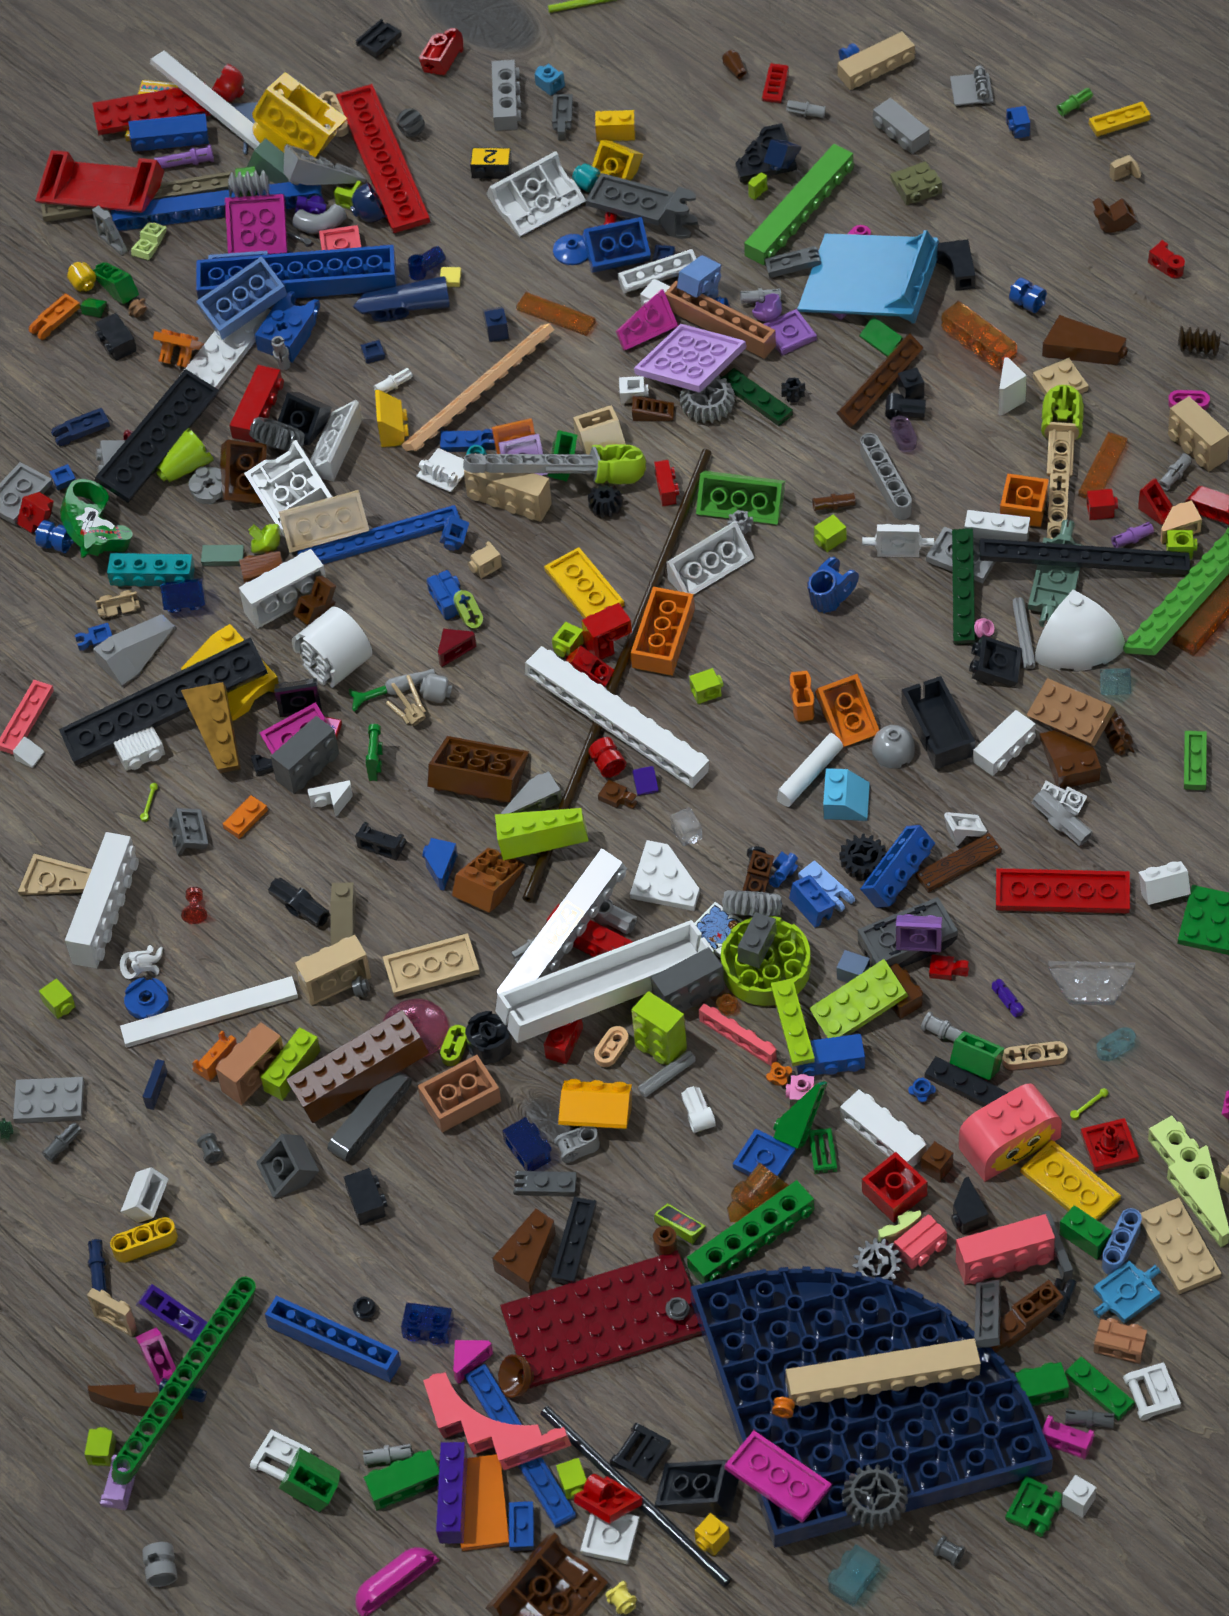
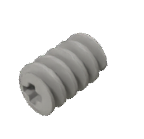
(248, 183)

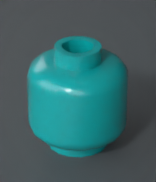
(586, 176)

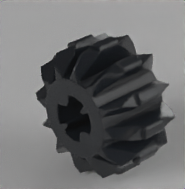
(605, 500)

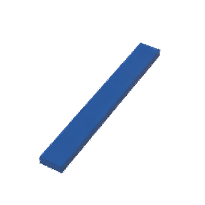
(383, 535)
(534, 1471)

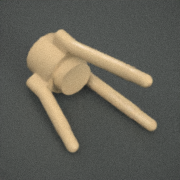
(414, 713)

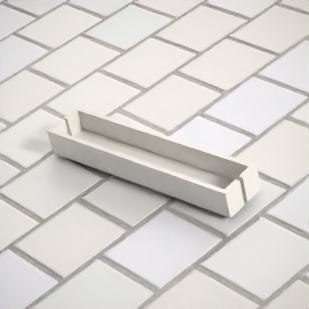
(595, 982)

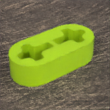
(472, 606)
(449, 1044)

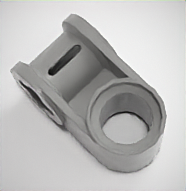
(577, 1144)

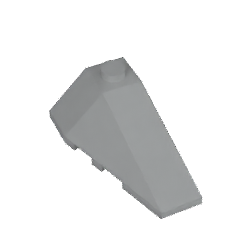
(308, 170)
(130, 650)

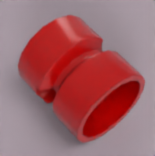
(606, 757)

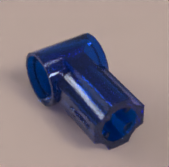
(420, 264)

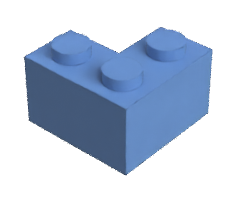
(700, 278)

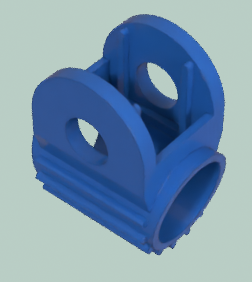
(828, 595)

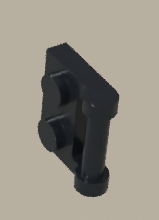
(647, 1455)

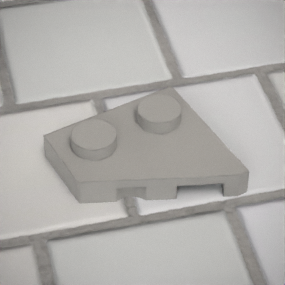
(107, 230)

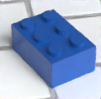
(616, 244)

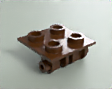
(1118, 737)

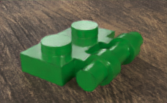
(1027, 1502)

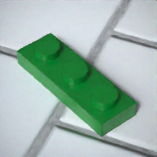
(1099, 1388)

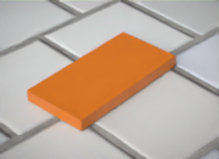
(485, 1505)

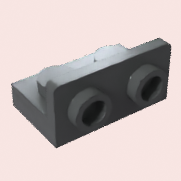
(188, 830)

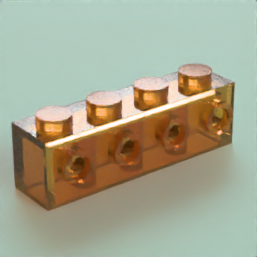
(978, 334)

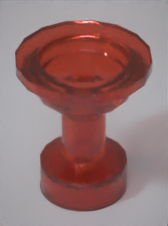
(194, 912)

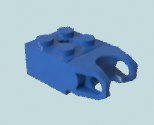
(290, 322)

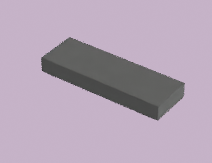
(1060, 1256)

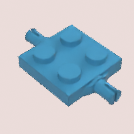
(1126, 1291)

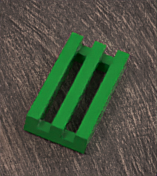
(824, 1167)

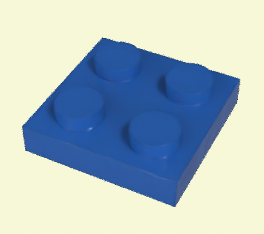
(767, 1151)

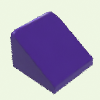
(645, 780)

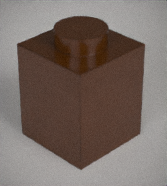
(937, 1161)

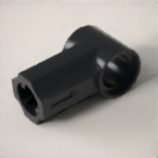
(899, 406)

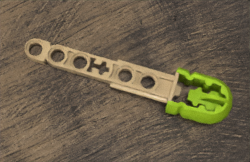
(1060, 435)

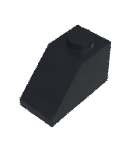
(968, 1209)

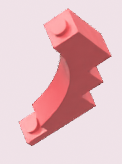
(512, 1442)

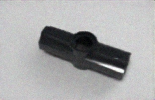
(298, 902)

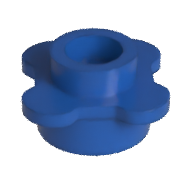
(921, 1083)

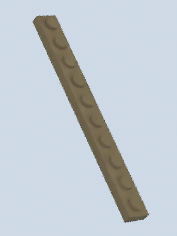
(169, 189)

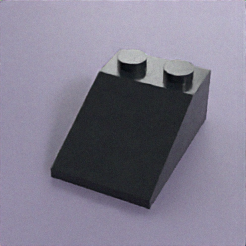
(697, 1488)

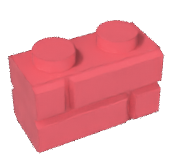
(921, 1242)

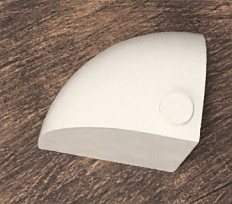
(1079, 636)

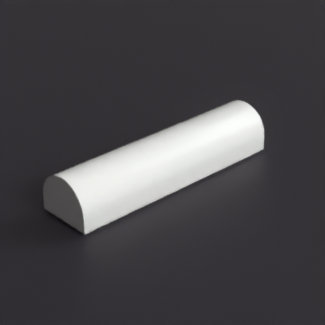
(659, 270)
(809, 770)

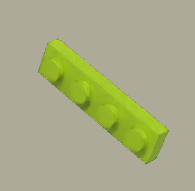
(792, 1022)

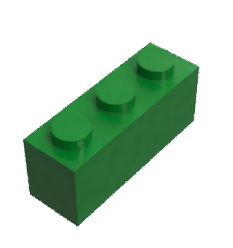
(402, 1479)

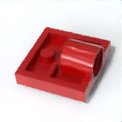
(607, 1498)

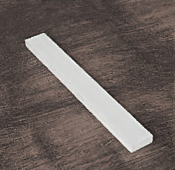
(205, 97)
(209, 1011)

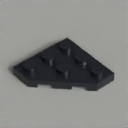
(753, 160)

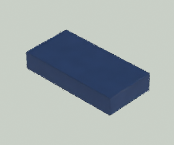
(155, 1084)

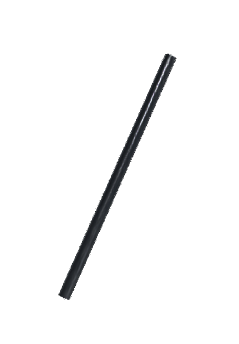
(647, 1507)

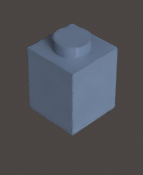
(851, 966)

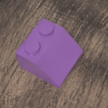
(918, 933)

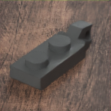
(562, 114)

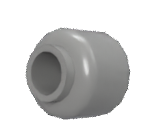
(435, 688)

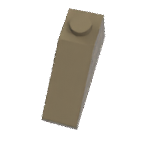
(342, 911)

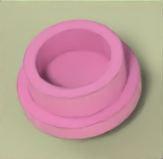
(984, 627)

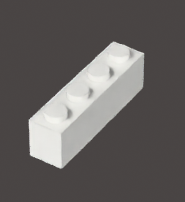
(881, 1128)

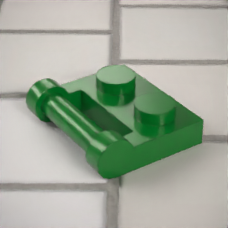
(375, 749)

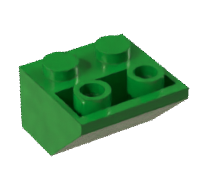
(310, 1480)

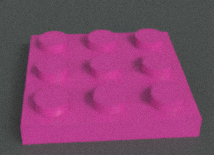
(256, 224)

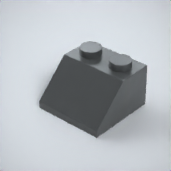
(287, 1165)

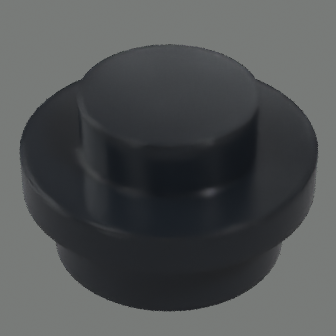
(364, 1308)

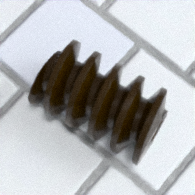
(1199, 341)

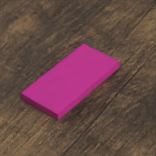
(778, 1476)

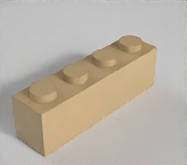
(876, 60)

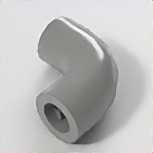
(317, 222)

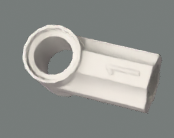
(699, 1114)

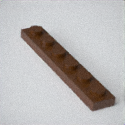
(879, 380)

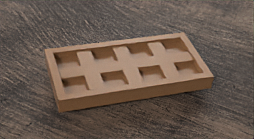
(1071, 712)

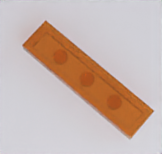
(556, 313)
(1103, 464)

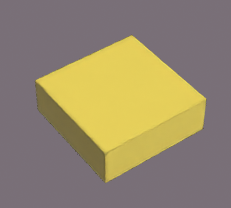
(452, 276)

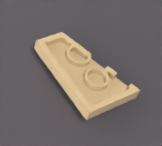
(53, 877)

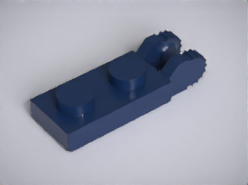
(80, 426)

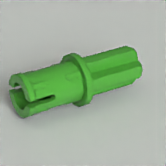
(1074, 101)

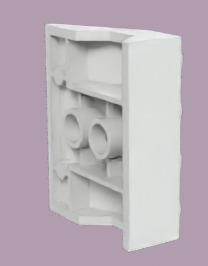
(535, 195)
(287, 482)

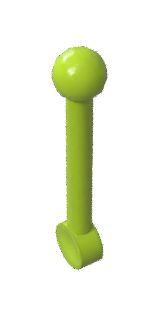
(144, 816)
(1074, 1115)

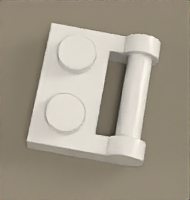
(1159, 1387)
(279, 1449)

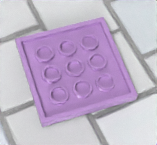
(690, 357)

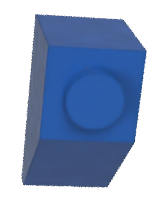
(440, 860)

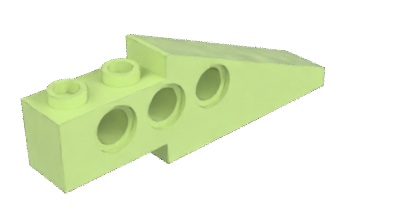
(1199, 1194)

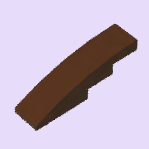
(126, 1399)

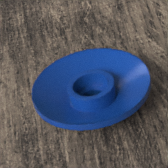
(570, 249)

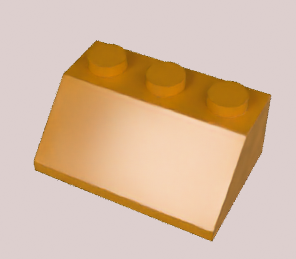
(595, 1104)

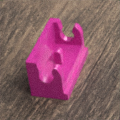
(1067, 1438)

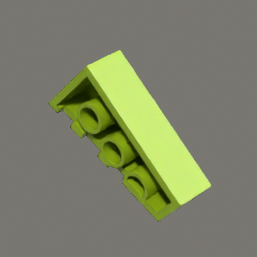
(539, 831)

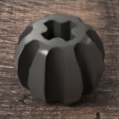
(410, 122)

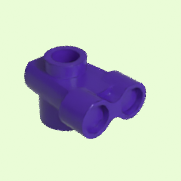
(315, 205)

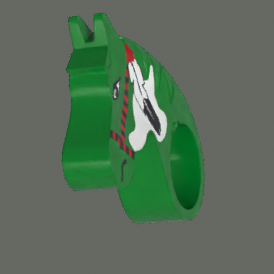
(85, 523)

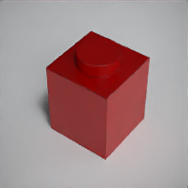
(1101, 504)

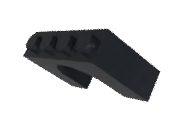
(958, 259)

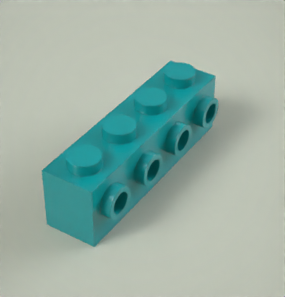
(149, 569)

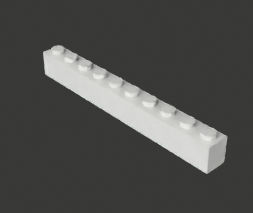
(617, 717)

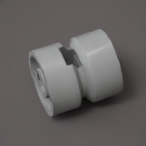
(159, 1564)

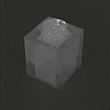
(686, 826)

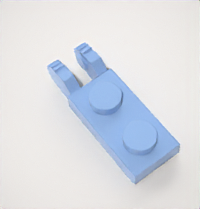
(829, 884)

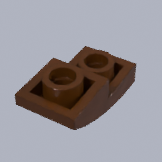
(758, 872)

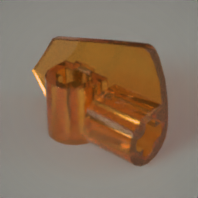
(752, 1193)

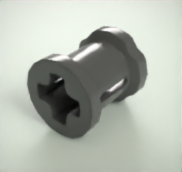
(210, 1148)
(949, 1551)

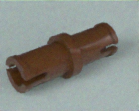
(833, 501)

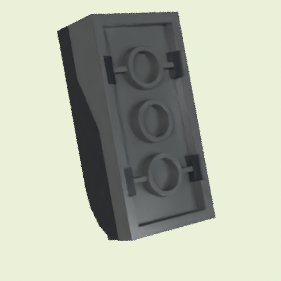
(879, 938)

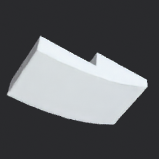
(1069, 796)

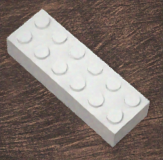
(101, 900)

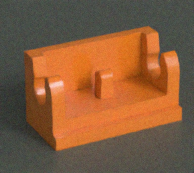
(221, 1049)

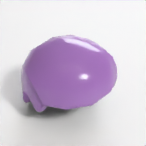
(769, 309)

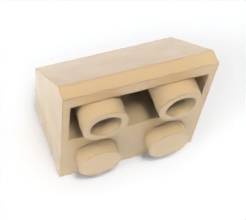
(598, 428)

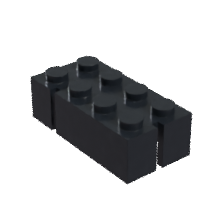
(938, 722)

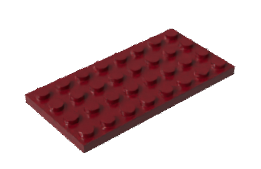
(600, 1318)

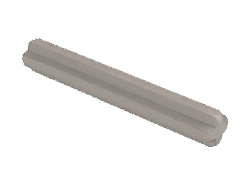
(1023, 633)

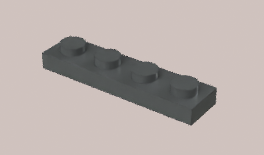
(987, 1314)

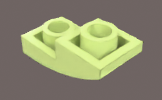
(149, 240)
(905, 1222)

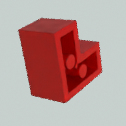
(604, 628)

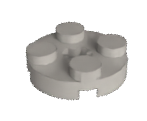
(198, 484)

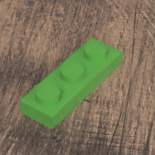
(1195, 760)

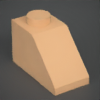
(1182, 517)

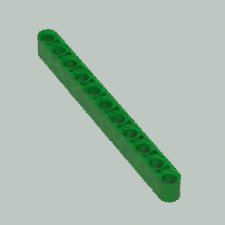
(181, 1388)

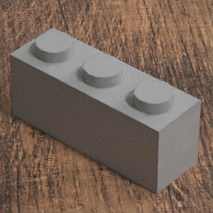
(901, 126)

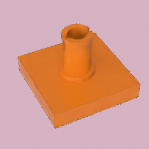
(512, 431)

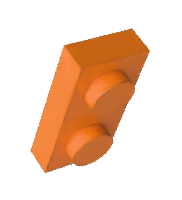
(245, 816)

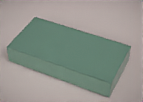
(222, 555)

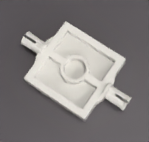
(897, 541)

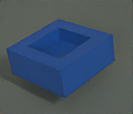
(62, 477)

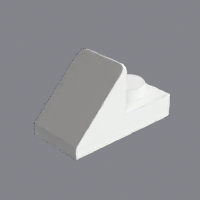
(335, 794)
(963, 825)

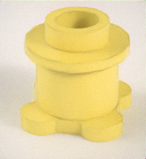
(621, 1598)

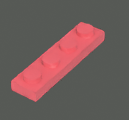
(25, 715)
(744, 1038)

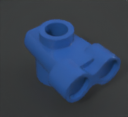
(785, 866)

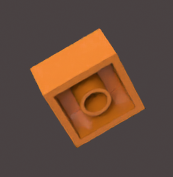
(1025, 497)

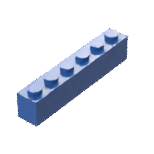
(333, 1339)

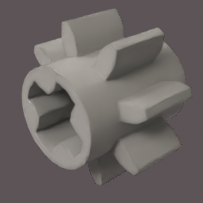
(743, 521)

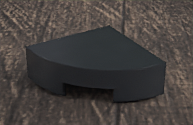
(261, 765)

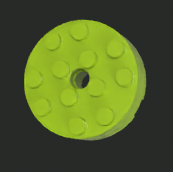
(785, 960)

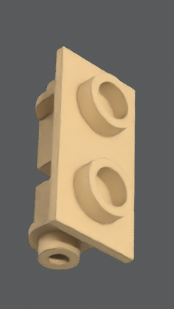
(124, 600)

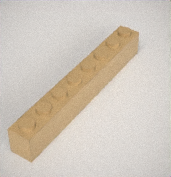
(883, 1372)

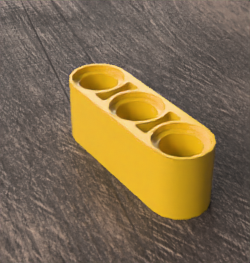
(132, 1239)

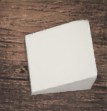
(27, 752)

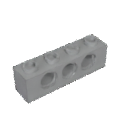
(505, 95)

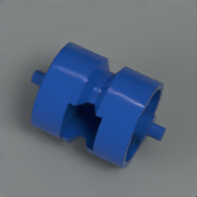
(1027, 295)
(50, 535)

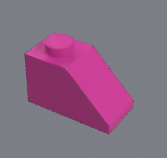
(156, 1354)

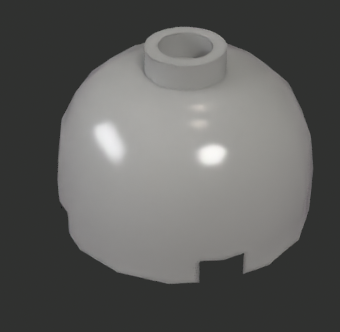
(893, 746)

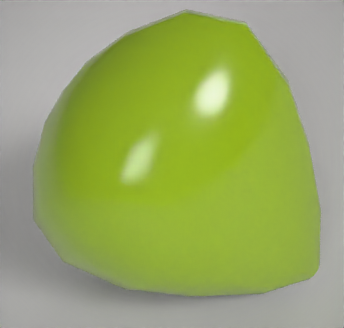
(265, 539)

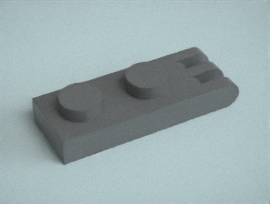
(793, 261)
(545, 1183)

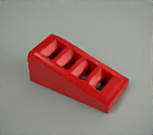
(778, 72)

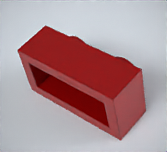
(667, 488)

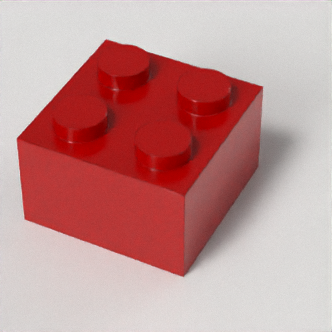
(894, 1186)

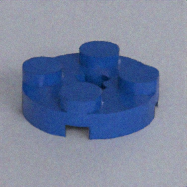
(142, 987)

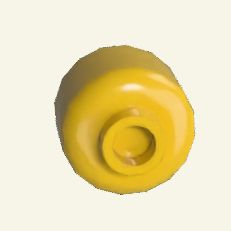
(81, 276)

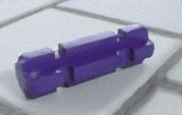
(1007, 998)

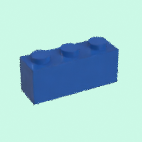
(835, 1056)

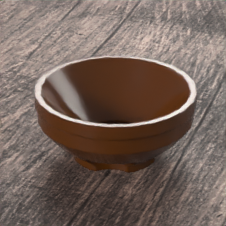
(511, 1376)

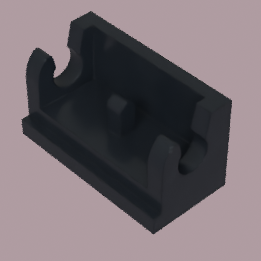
(379, 842)

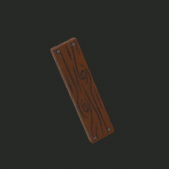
(958, 862)

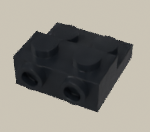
(995, 661)

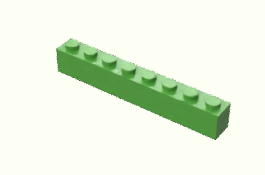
(799, 204)

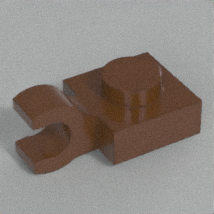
(617, 794)

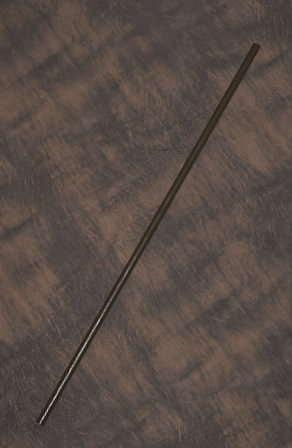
(622, 662)

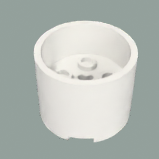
(332, 646)

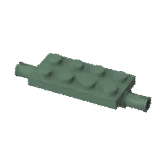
(1051, 582)

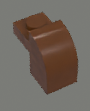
(1114, 217)
(317, 602)

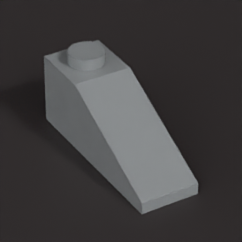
(536, 795)

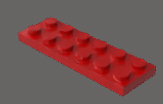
(115, 114)
(1063, 890)

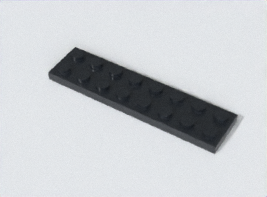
(156, 435)

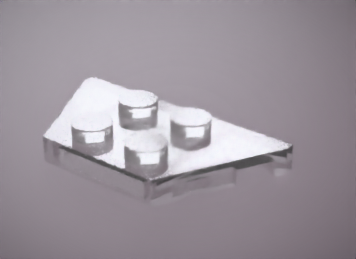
(1091, 981)

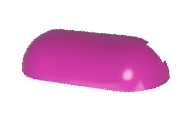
(393, 1579)

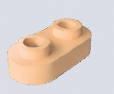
(609, 1047)

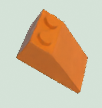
(847, 710)

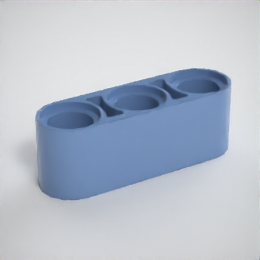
(1124, 1232)

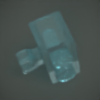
(853, 1574)

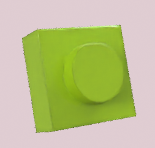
(757, 186)

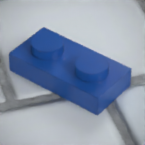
(521, 1526)

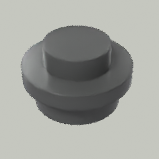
(360, 986)
(677, 1308)

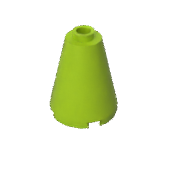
(184, 457)

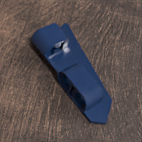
(397, 301)

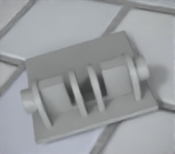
(972, 88)

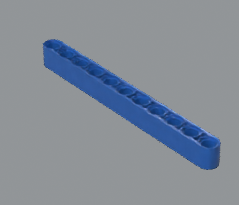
(201, 206)

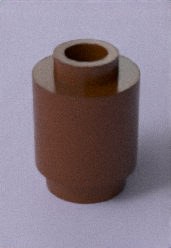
(664, 1240)

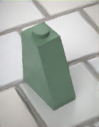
(271, 160)

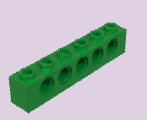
(792, 1196)

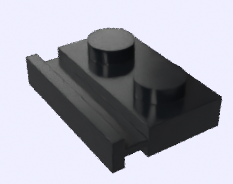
(378, 38)

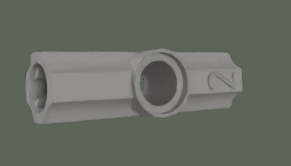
(1062, 817)
(615, 917)

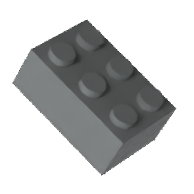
(305, 755)
(690, 981)

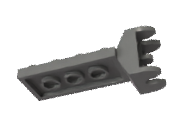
(644, 201)

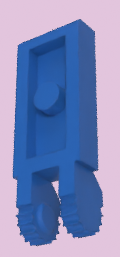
(462, 440)

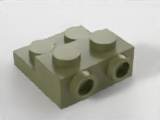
(916, 183)

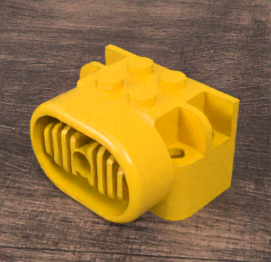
(295, 117)

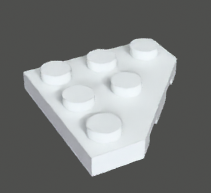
(663, 879)

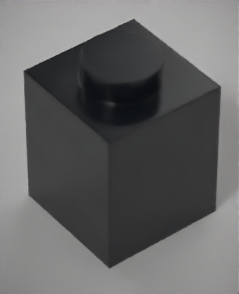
(911, 384)

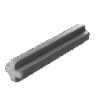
(666, 1073)

